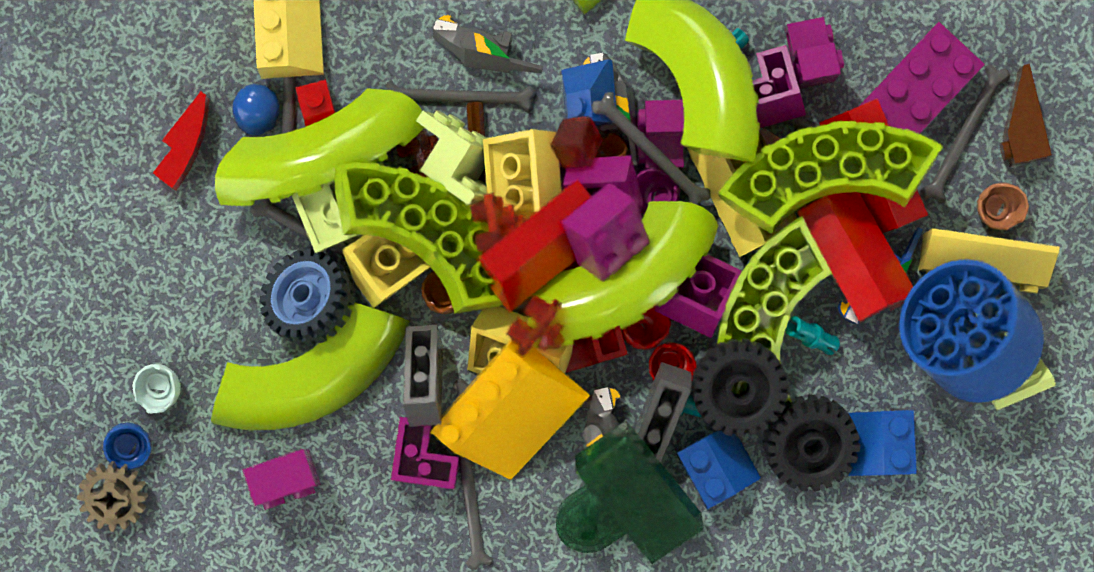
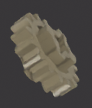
(127, 493)

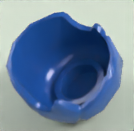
(256, 109)
(120, 442)

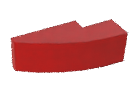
(185, 142)

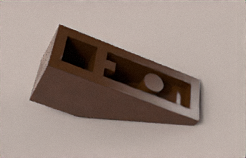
(1024, 128)

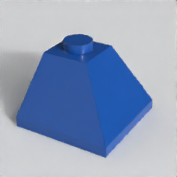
(585, 85)

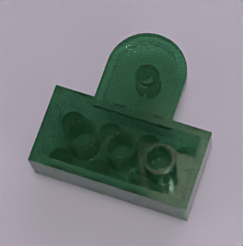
(627, 495)

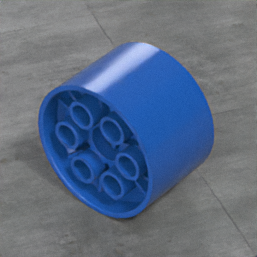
(963, 291)

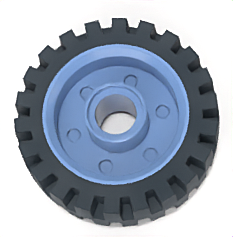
(312, 318)

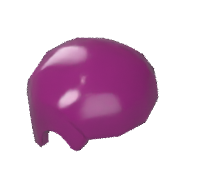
(656, 180)

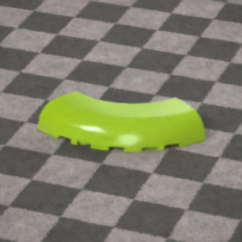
(709, 72)
(309, 156)
(829, 162)
(421, 218)
(678, 240)
(771, 288)
(313, 382)

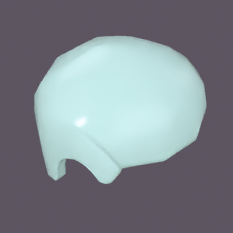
(158, 378)

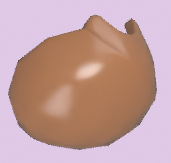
(1014, 203)

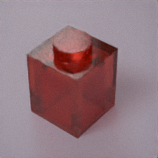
(576, 142)

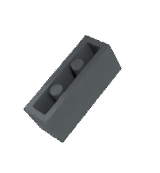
(423, 375)
(663, 408)

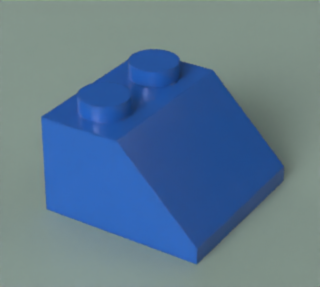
(885, 443)
(718, 467)

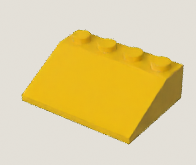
(509, 411)

